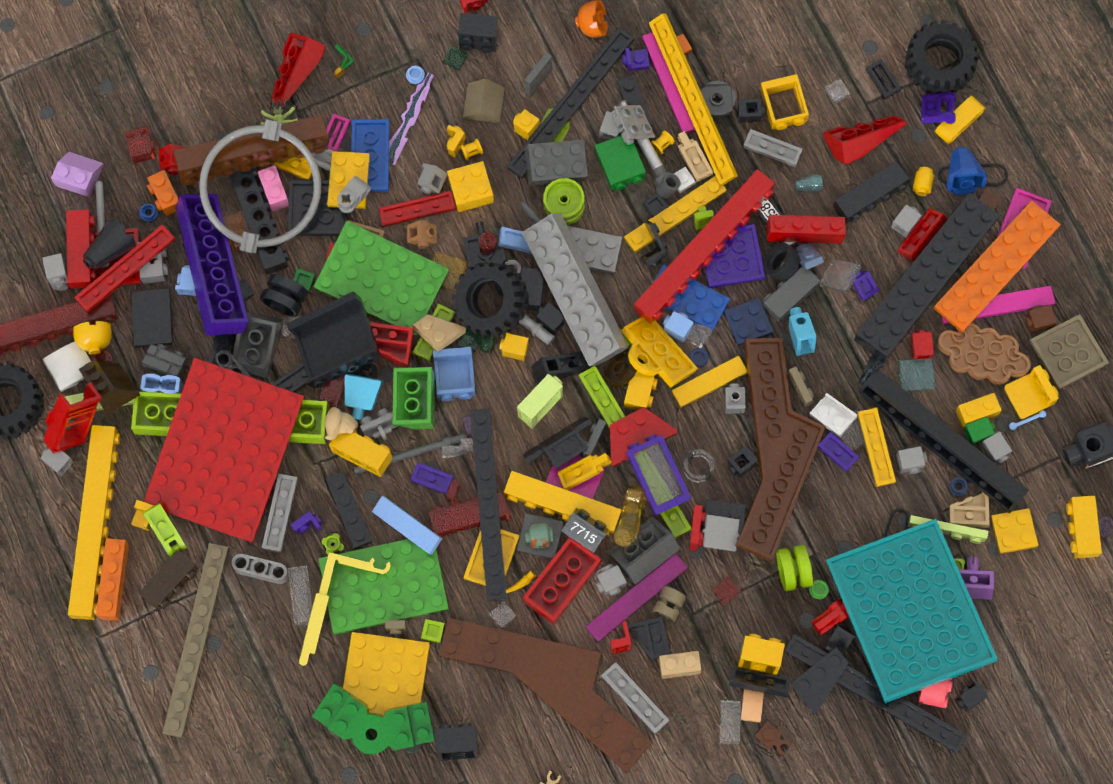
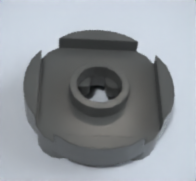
(728, 97)

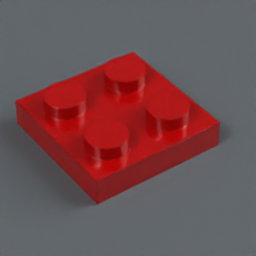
(697, 522)

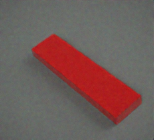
(417, 208)

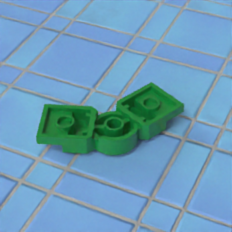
(350, 718)

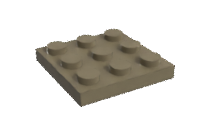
(1069, 352)

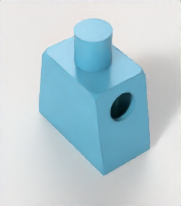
(801, 332)
(361, 393)

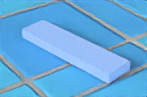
(407, 525)

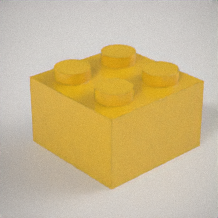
(470, 186)

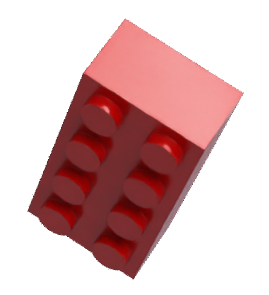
(561, 580)

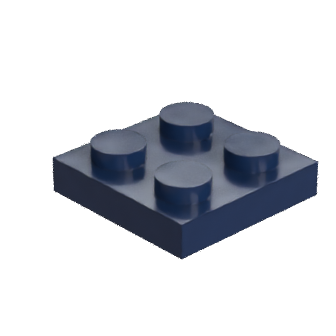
(748, 321)

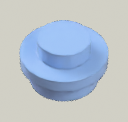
(415, 74)

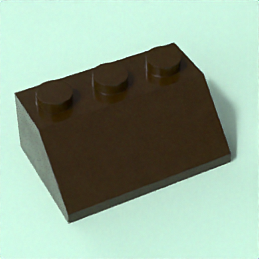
(110, 382)

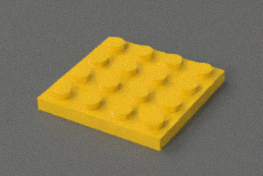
(385, 671)

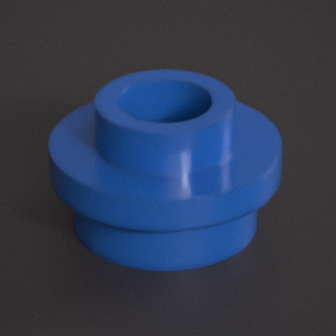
(148, 207)

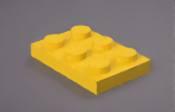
(343, 168)
(475, 568)

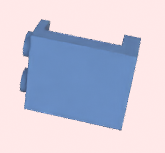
(454, 373)

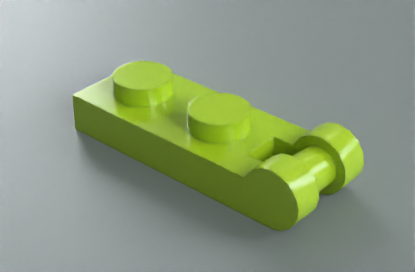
(164, 529)

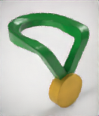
(340, 71)

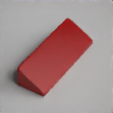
(922, 234)

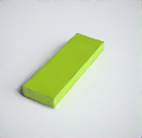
(423, 348)

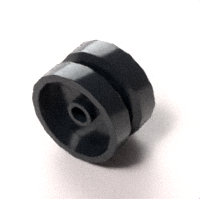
(283, 295)

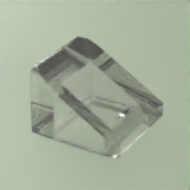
(699, 335)

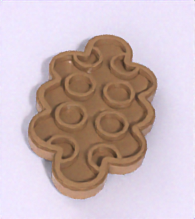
(984, 354)

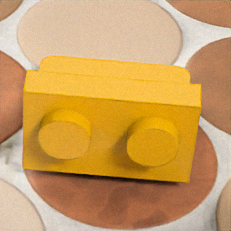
(1031, 393)

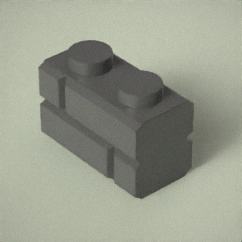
(164, 362)

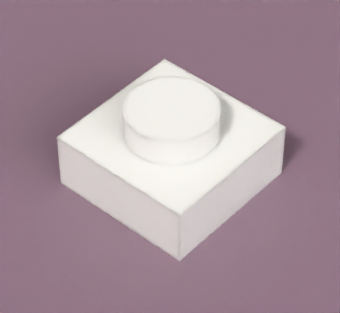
(685, 178)

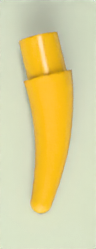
(525, 580)

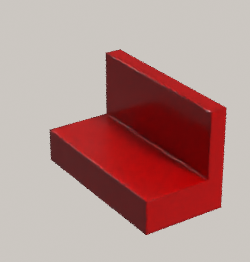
(623, 644)

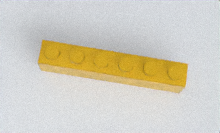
(558, 500)

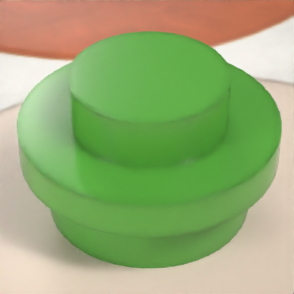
(819, 589)

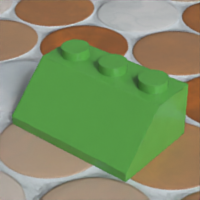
(414, 397)

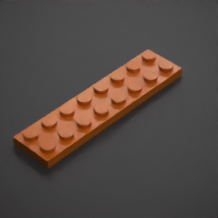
(996, 266)

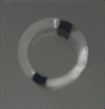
(702, 453)

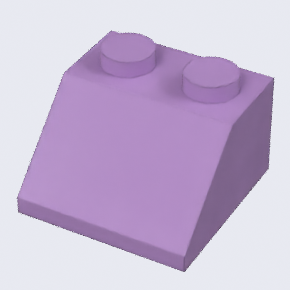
(77, 173)

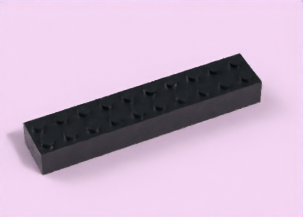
(926, 278)

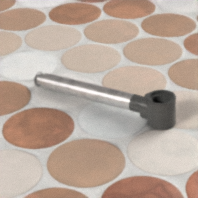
(666, 181)

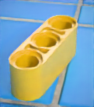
(965, 116)

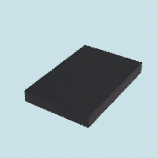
(151, 317)

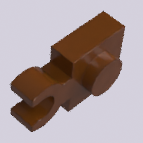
(770, 737)

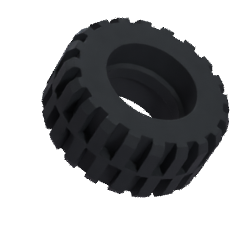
(951, 38)
(467, 299)
(30, 405)

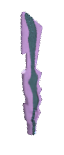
(409, 118)

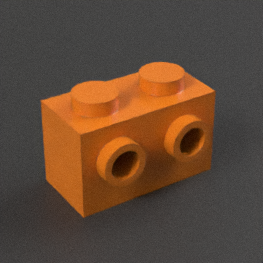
(164, 192)

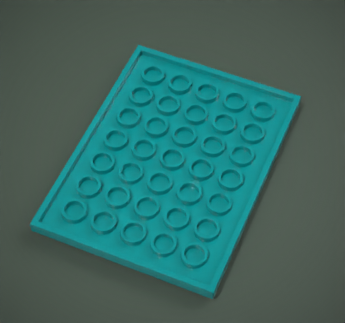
(911, 610)

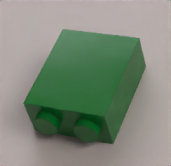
(619, 163)

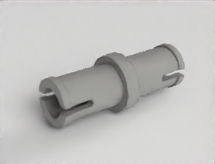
(537, 330)

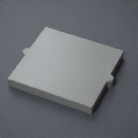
(720, 533)

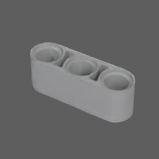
(251, 565)

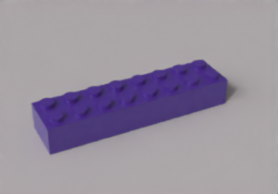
(211, 267)

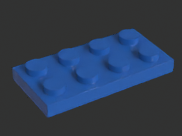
(373, 138)
(699, 303)

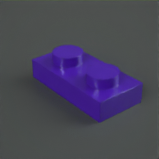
(838, 452)
(432, 478)

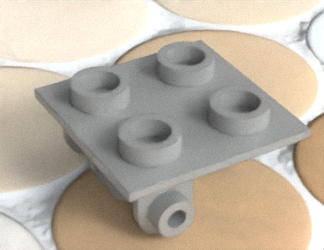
(632, 123)

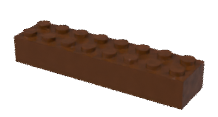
(251, 151)

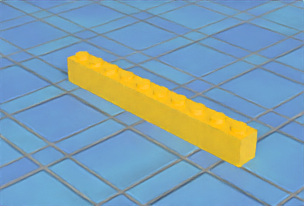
(93, 522)

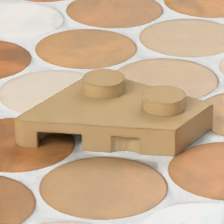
(438, 332)

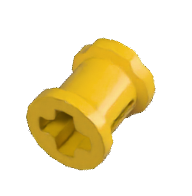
(662, 142)
(471, 149)

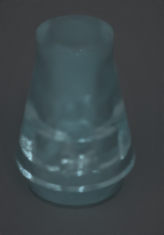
(810, 183)

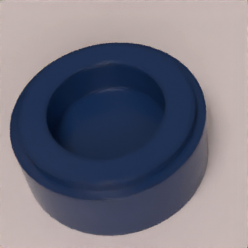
(699, 357)

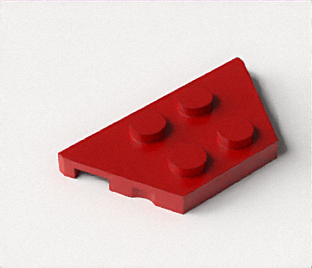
(635, 429)

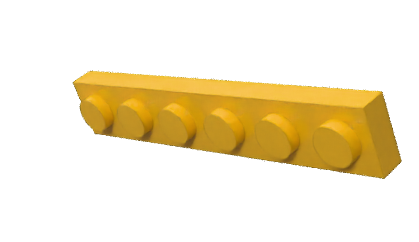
(676, 213)

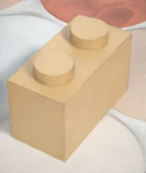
(679, 664)

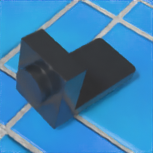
(654, 256)

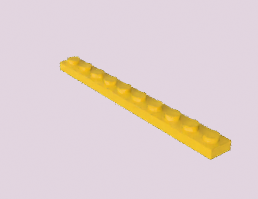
(693, 99)

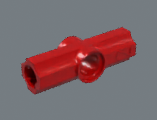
(834, 615)

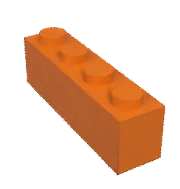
(112, 579)

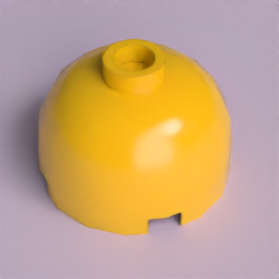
(92, 337)

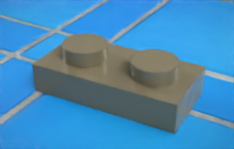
(804, 393)

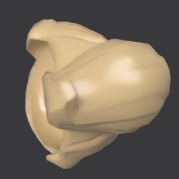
(339, 422)

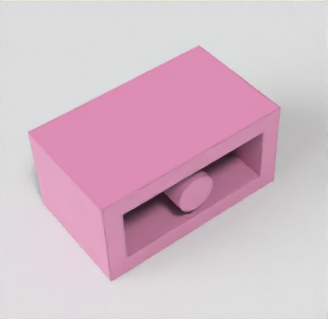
(273, 188)

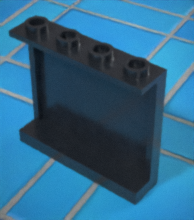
(335, 340)

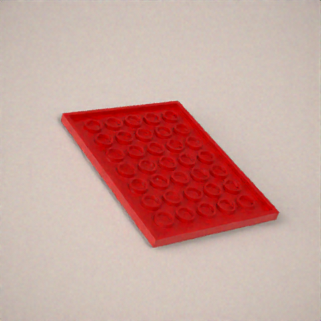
(224, 449)

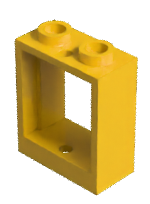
(780, 85)

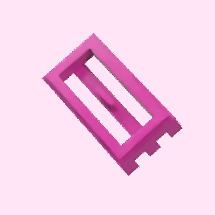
(341, 119)

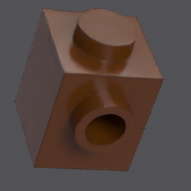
(1040, 318)

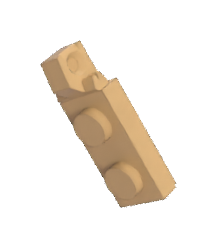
(694, 157)

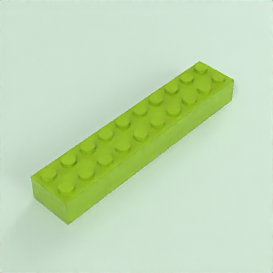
(155, 412)

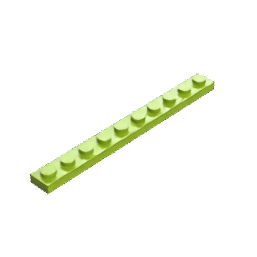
(611, 413)

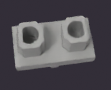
(379, 426)

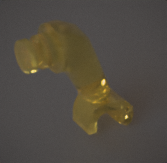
(630, 518)

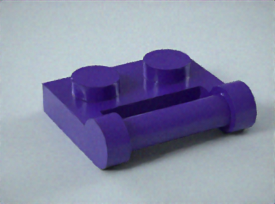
(931, 108)

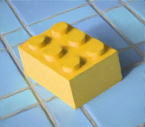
(761, 654)

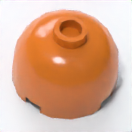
(591, 19)

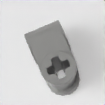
(354, 192)

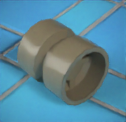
(671, 597)

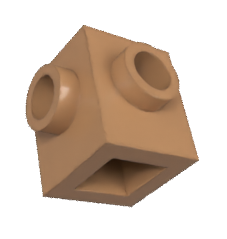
(422, 234)

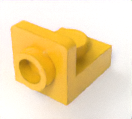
(455, 141)

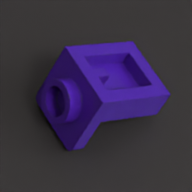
(636, 59)
(865, 285)
(304, 522)

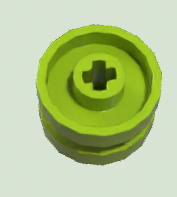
(564, 198)
(794, 568)

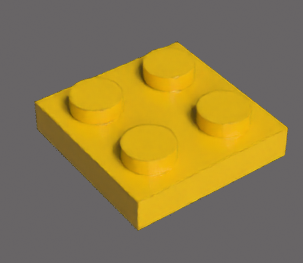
(1014, 531)

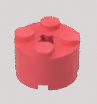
(936, 694)

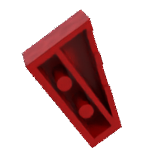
(394, 343)

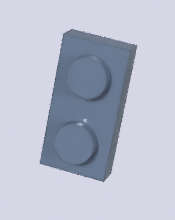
(809, 256)

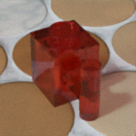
(141, 147)

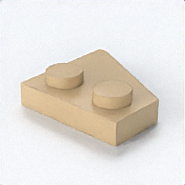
(971, 512)

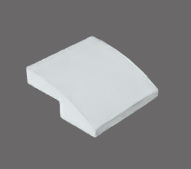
(65, 365)

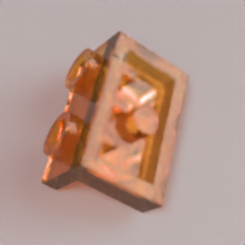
(237, 224)

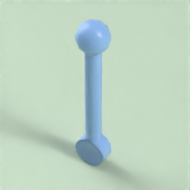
(1012, 426)

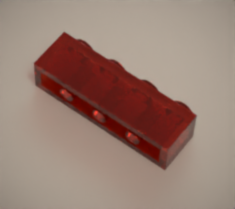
(462, 516)

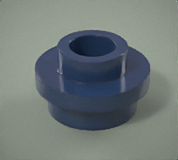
(961, 481)

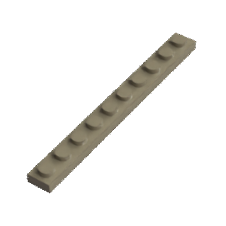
(195, 640)

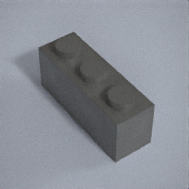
(790, 294)

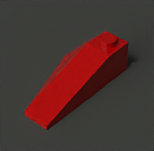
(856, 142)

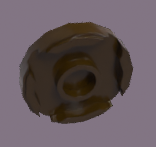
(619, 370)

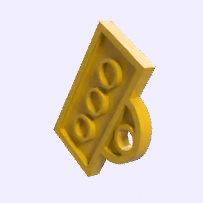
(657, 351)

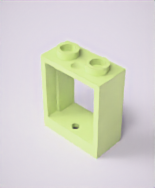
(540, 400)

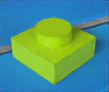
(432, 631)

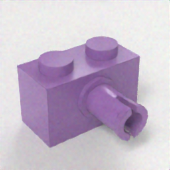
(978, 583)

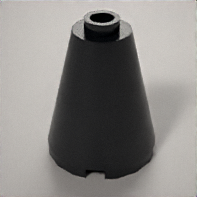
(108, 245)

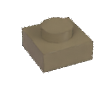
(395, 627)

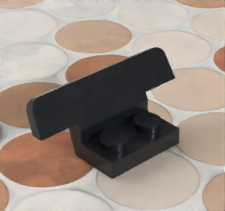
(562, 445)

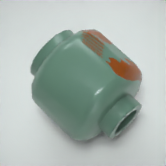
(539, 535)

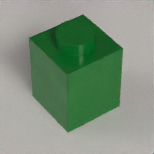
(979, 430)

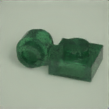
(473, 340)

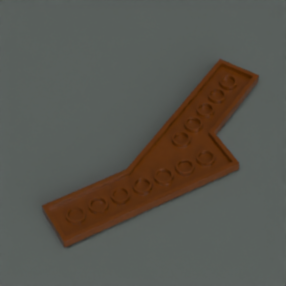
(784, 447)
(557, 675)

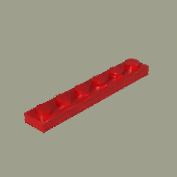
(124, 268)

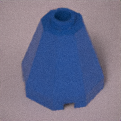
(965, 172)

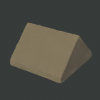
(484, 101)

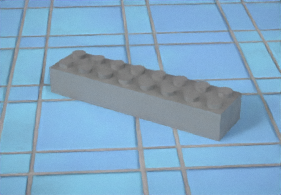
(575, 289)

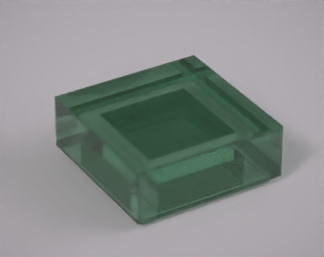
(455, 58)

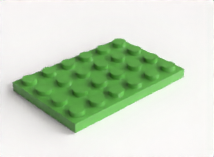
(388, 278)
(369, 598)

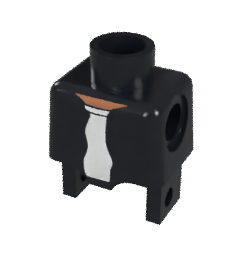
(1097, 437)

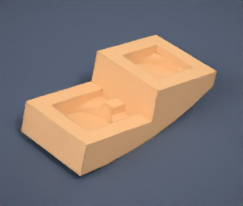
(752, 706)

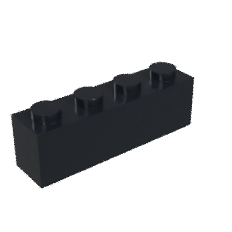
(871, 192)

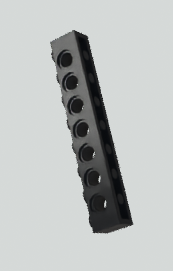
(270, 262)

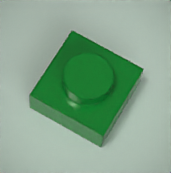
(304, 278)

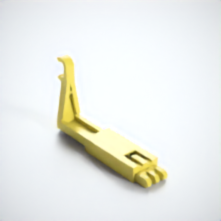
(321, 600)

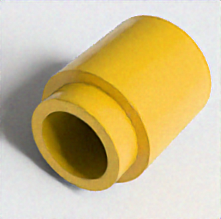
(923, 181)

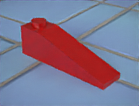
(300, 58)

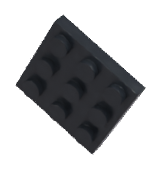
(326, 220)

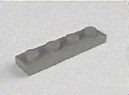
(279, 513)
(635, 698)

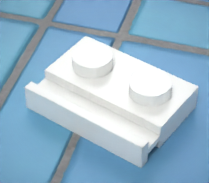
(833, 415)

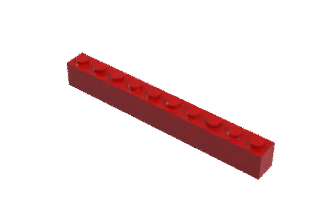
(704, 246)

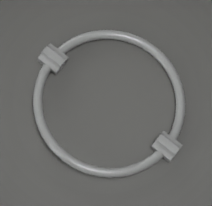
(272, 131)

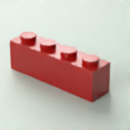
(805, 229)
(79, 237)

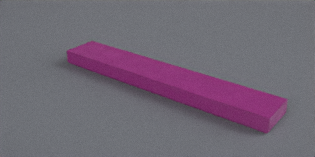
(636, 597)

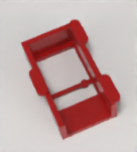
(57, 436)

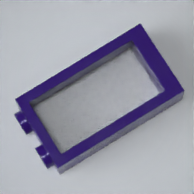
(657, 474)

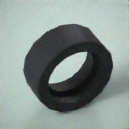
(773, 257)

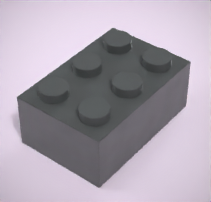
(555, 161)

